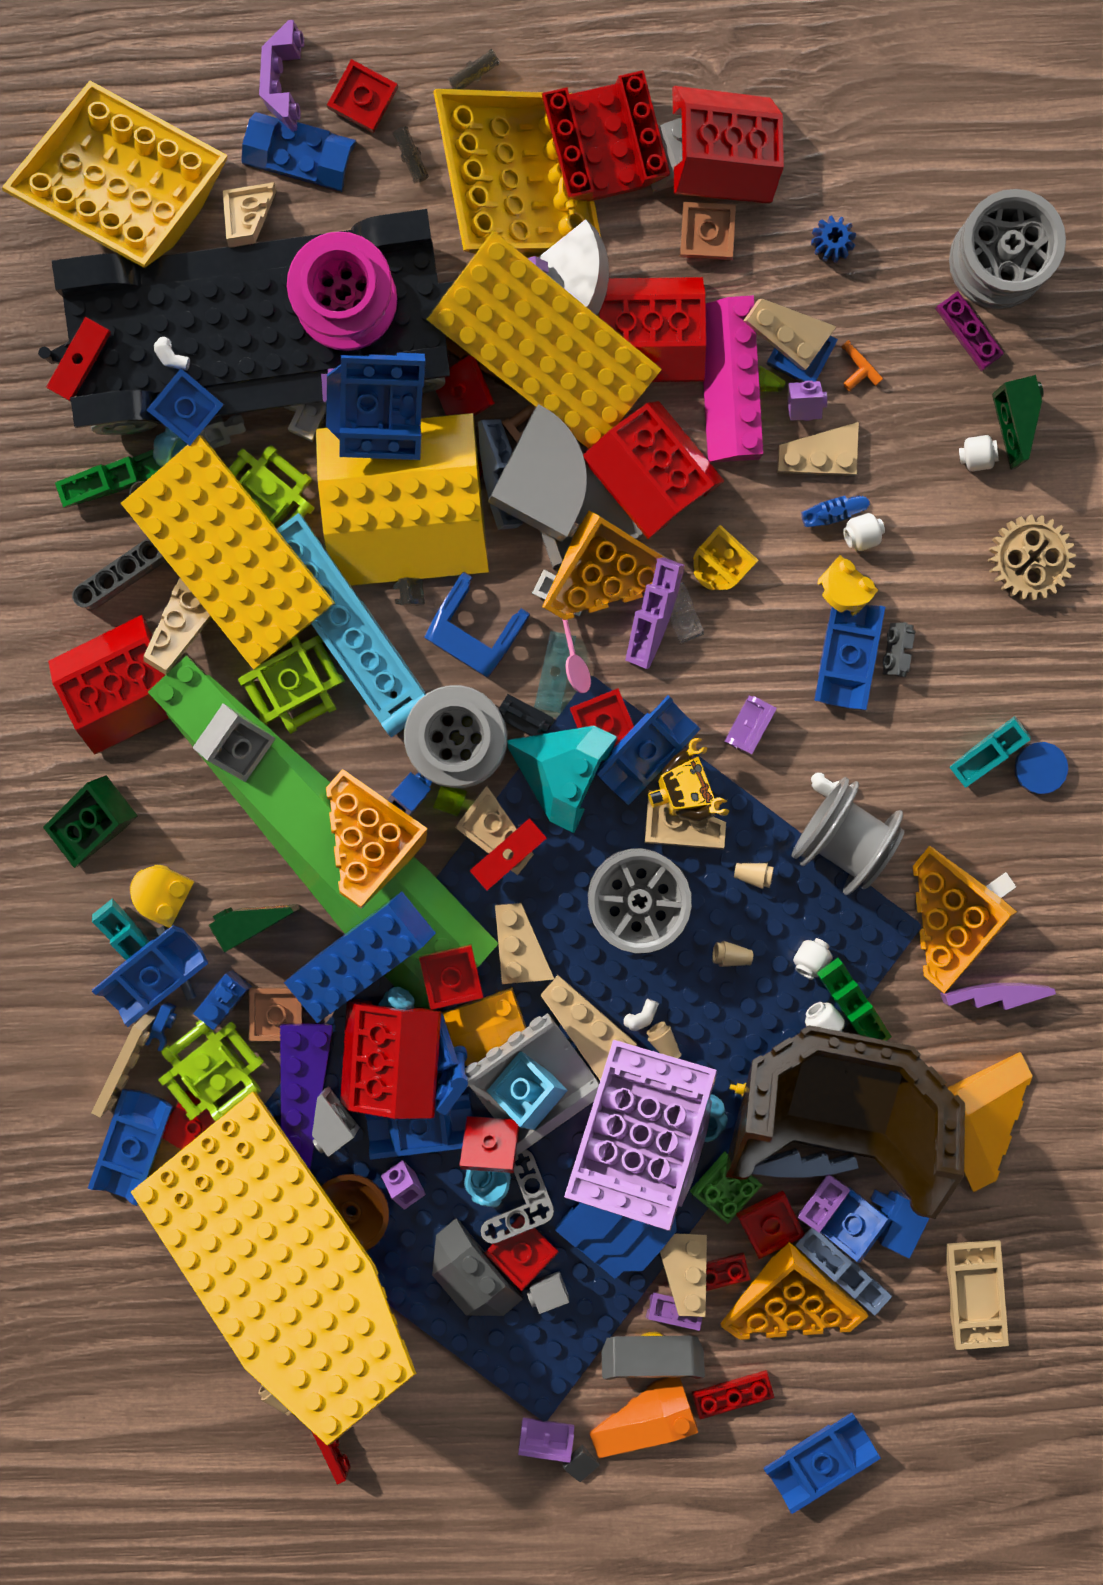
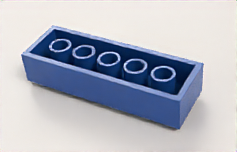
(360, 957)

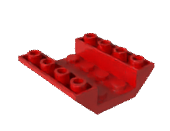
(606, 138)
(728, 145)
(662, 321)
(651, 467)
(108, 686)
(390, 1060)

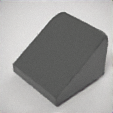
(581, 1464)

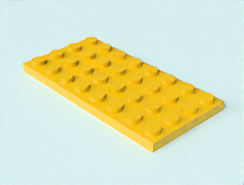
(543, 341)
(227, 552)

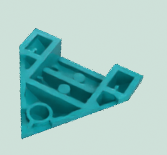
(562, 768)

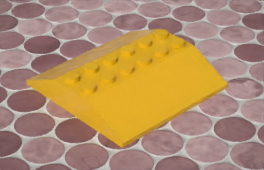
(505, 170)
(118, 175)
(405, 514)

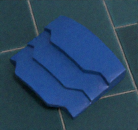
(377, 405)
(613, 1240)

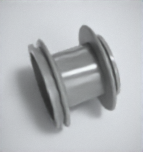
(427, 719)
(850, 837)

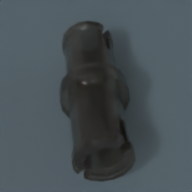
(474, 70)
(410, 154)

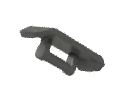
(652, 1357)

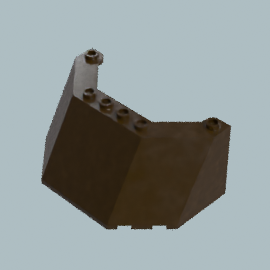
(879, 1110)

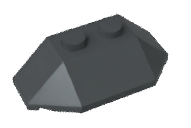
(470, 1275)

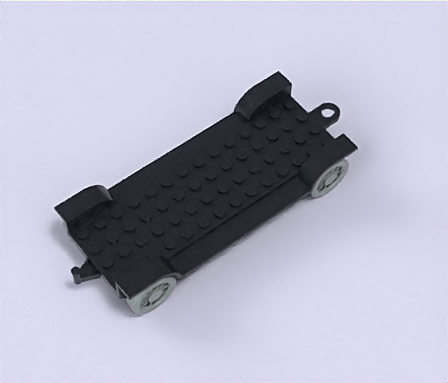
(233, 323)

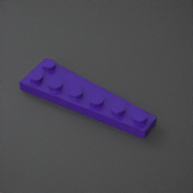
(303, 1074)

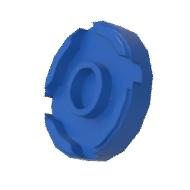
(1041, 768)

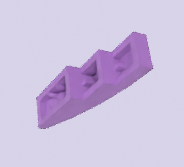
(656, 611)
(1006, 994)

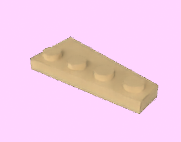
(178, 628)
(583, 1023)
(126, 1060)

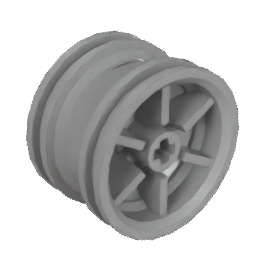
(653, 933)

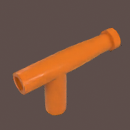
(866, 368)

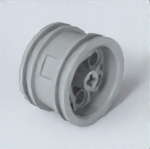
(978, 263)

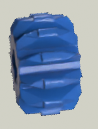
(835, 229)

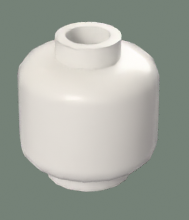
(979, 453)
(864, 532)
(812, 958)
(824, 1016)

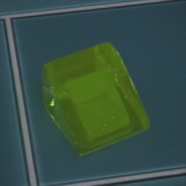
(769, 382)
(450, 800)

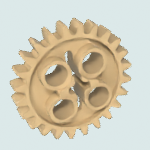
(1015, 541)

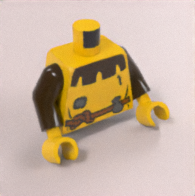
(687, 788)

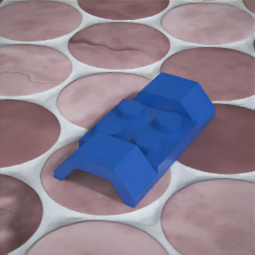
(302, 154)
(849, 657)
(647, 750)
(152, 974)
(421, 1135)
(131, 1143)
(822, 1462)

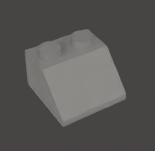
(672, 142)
(233, 743)
(332, 1123)

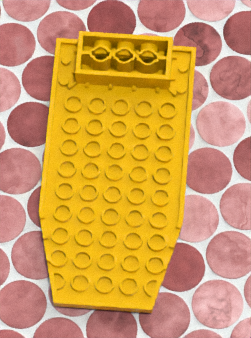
(279, 1270)

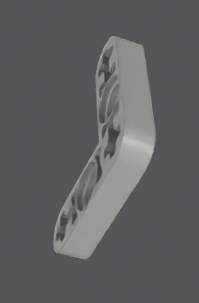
(531, 1200)

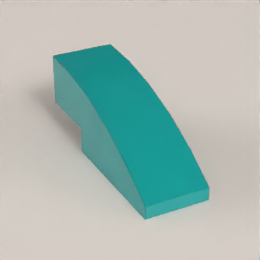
(990, 752)
(119, 929)

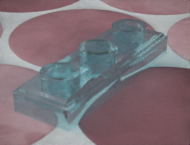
(552, 688)

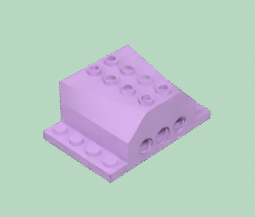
(643, 1135)

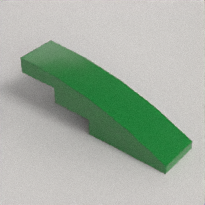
(106, 479)
(852, 1001)

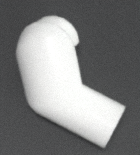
(167, 357)
(822, 784)
(643, 1019)

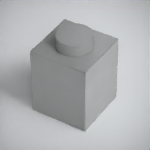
(548, 1292)

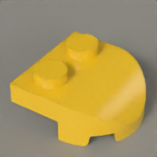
(722, 561)
(846, 586)
(159, 893)

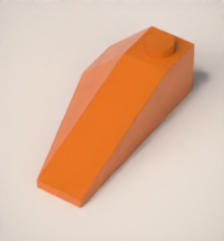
(651, 1419)

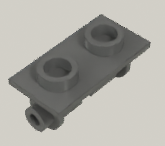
(896, 661)

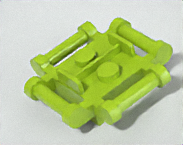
(269, 491)
(291, 682)
(210, 1070)

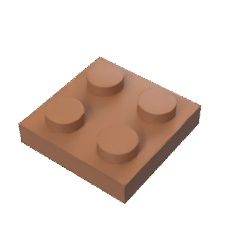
(707, 231)
(269, 1009)

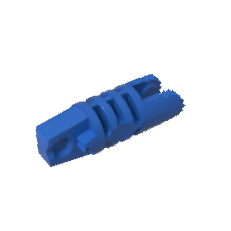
(834, 510)

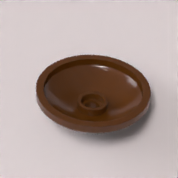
(370, 1204)

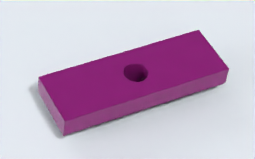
(978, 345)

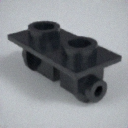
(524, 716)

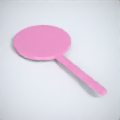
(575, 666)

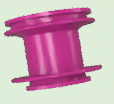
(343, 322)

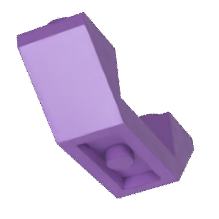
(283, 45)

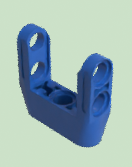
(463, 645)

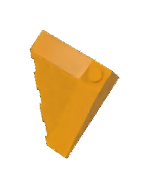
(600, 569)
(370, 838)
(957, 917)
(484, 1023)
(991, 1108)
(792, 1296)

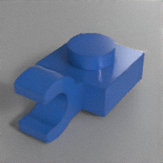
(164, 1020)

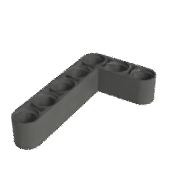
(117, 569)

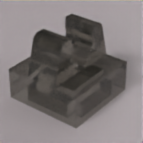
(410, 591)

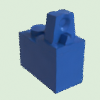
(410, 793)
(222, 999)
(905, 1225)

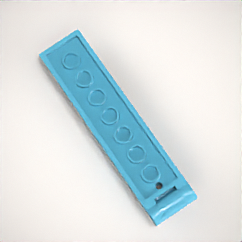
(356, 636)

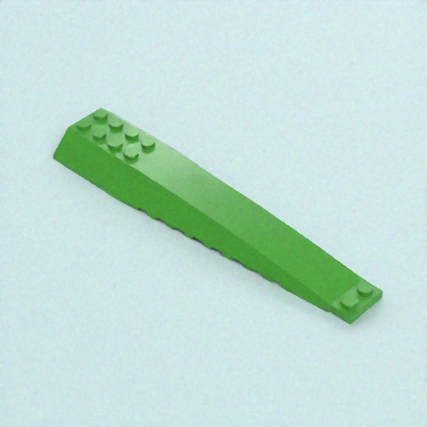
(293, 811)

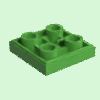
(724, 1194)

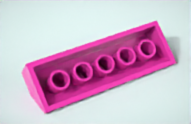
(731, 383)

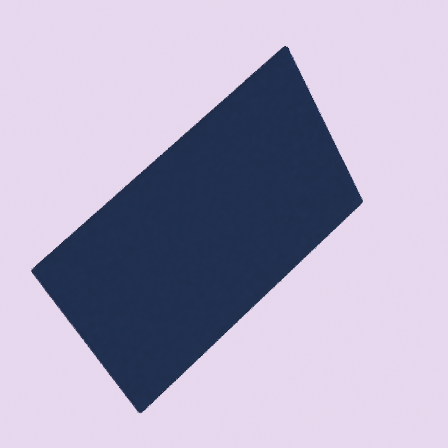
(715, 1013)

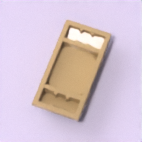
(977, 1294)

